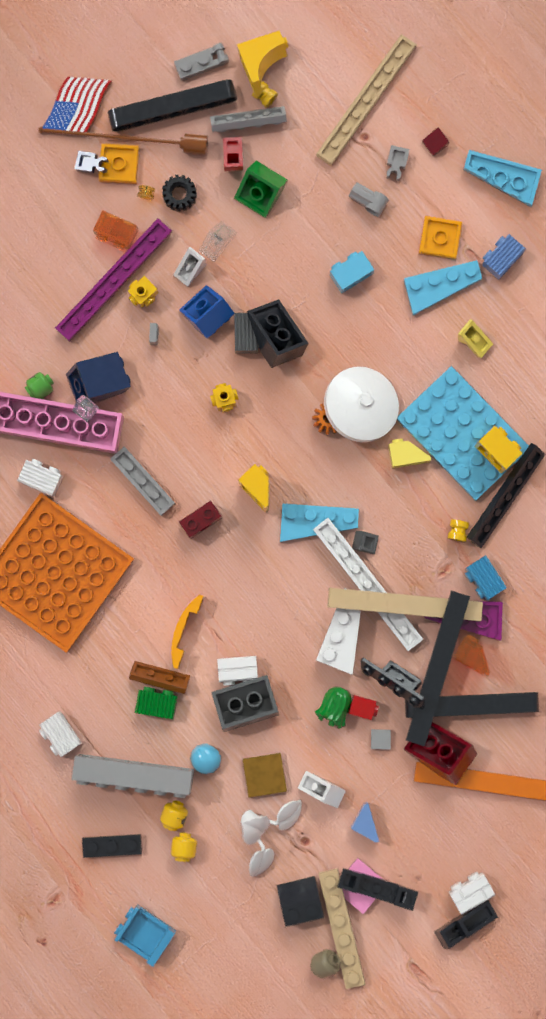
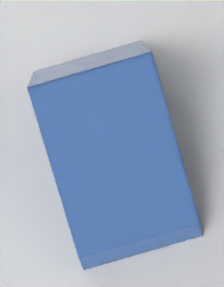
(364, 823)

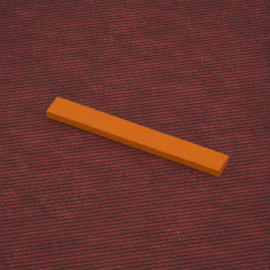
(487, 782)

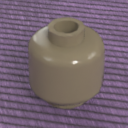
(325, 964)

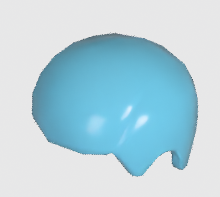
(205, 758)

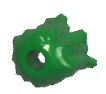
(335, 707)

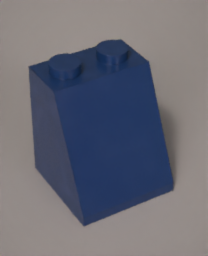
(99, 378)

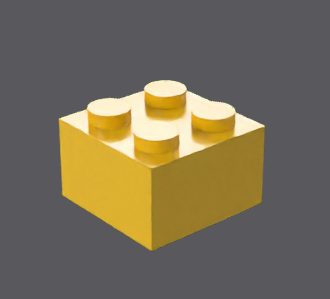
(498, 449)

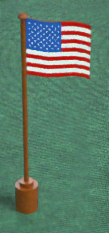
(78, 107)

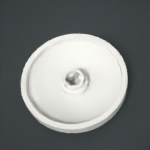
(361, 404)

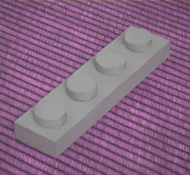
(247, 119)
(142, 481)

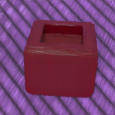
(435, 141)

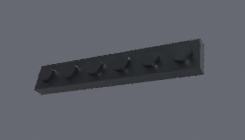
(506, 495)

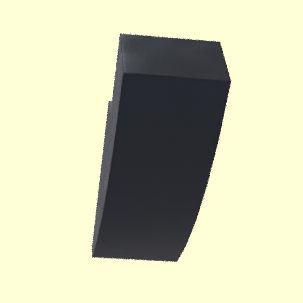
(465, 925)

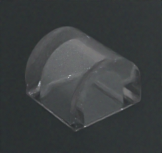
(85, 408)

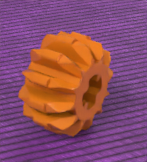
(320, 422)

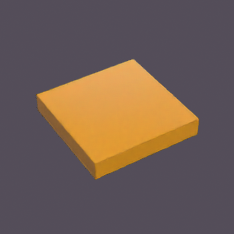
(121, 165)
(440, 237)

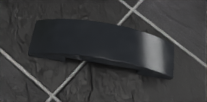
(377, 888)

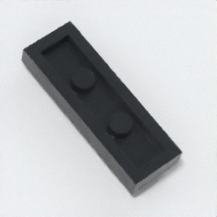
(112, 845)

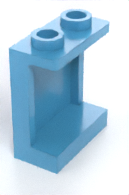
(144, 934)

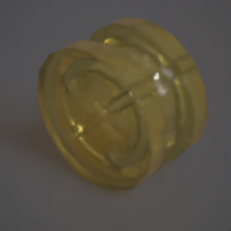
(146, 192)

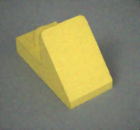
(474, 339)

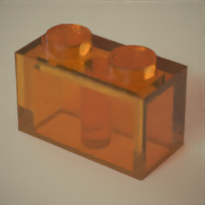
(115, 230)

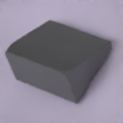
(365, 542)

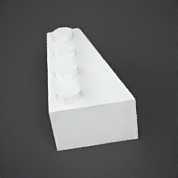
(341, 640)

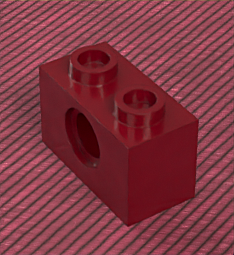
(200, 519)

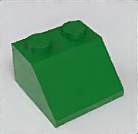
(260, 188)

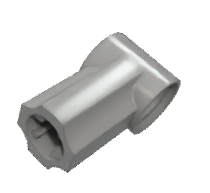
(372, 201)

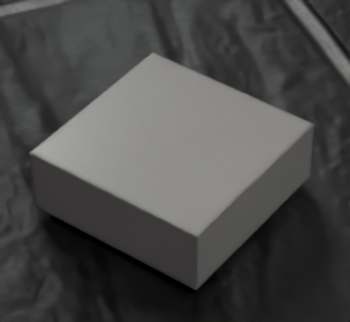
(154, 334)
(380, 739)

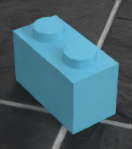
(351, 271)

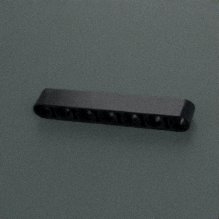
(172, 105)
(483, 704)

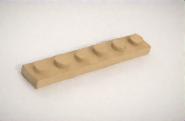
(341, 929)

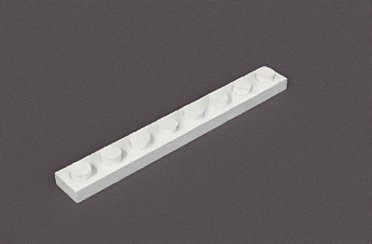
(365, 580)

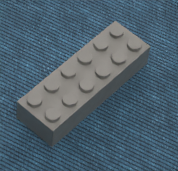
(132, 774)

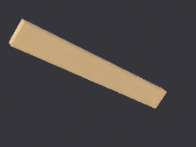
(366, 100)
(397, 603)

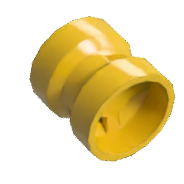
(268, 96)
(458, 530)

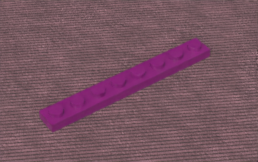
(113, 279)

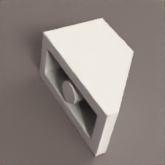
(321, 789)

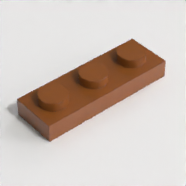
(159, 677)

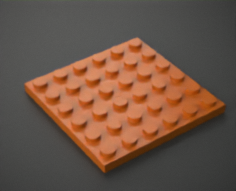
(57, 572)

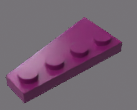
(490, 622)

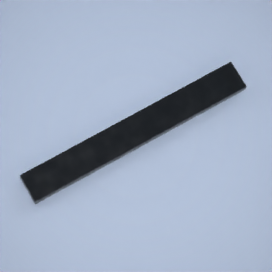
(438, 667)

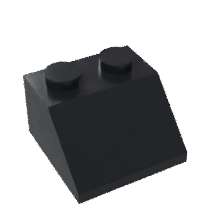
(300, 901)

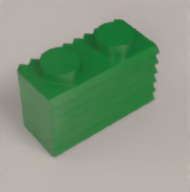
(156, 703)

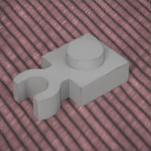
(397, 159)

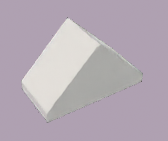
(190, 266)

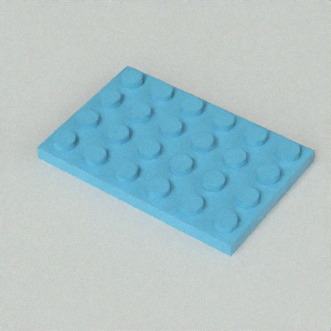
(448, 425)

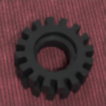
(179, 182)

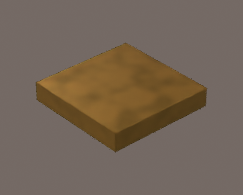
(264, 775)

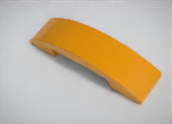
(194, 607)

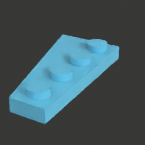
(508, 176)
(434, 286)
(300, 520)

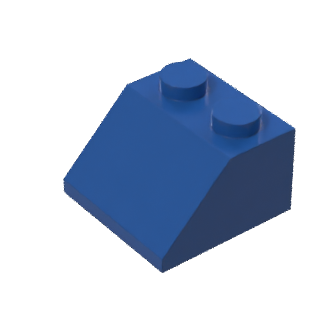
(207, 311)

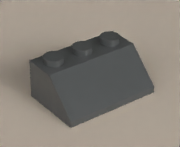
(245, 703)

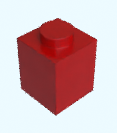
(363, 707)

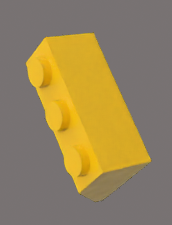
(256, 485)

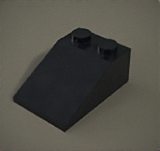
(276, 333)

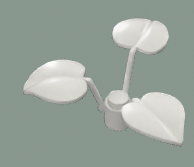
(255, 826)

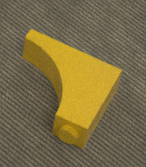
(259, 55)

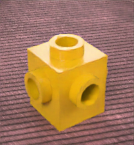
(142, 286)
(224, 404)

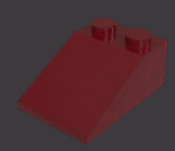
(444, 753)

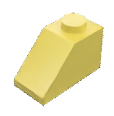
(406, 454)

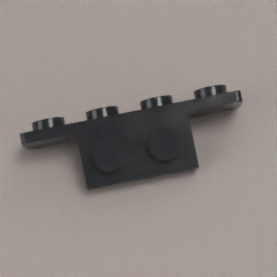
(397, 679)

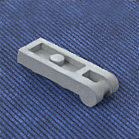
(201, 62)

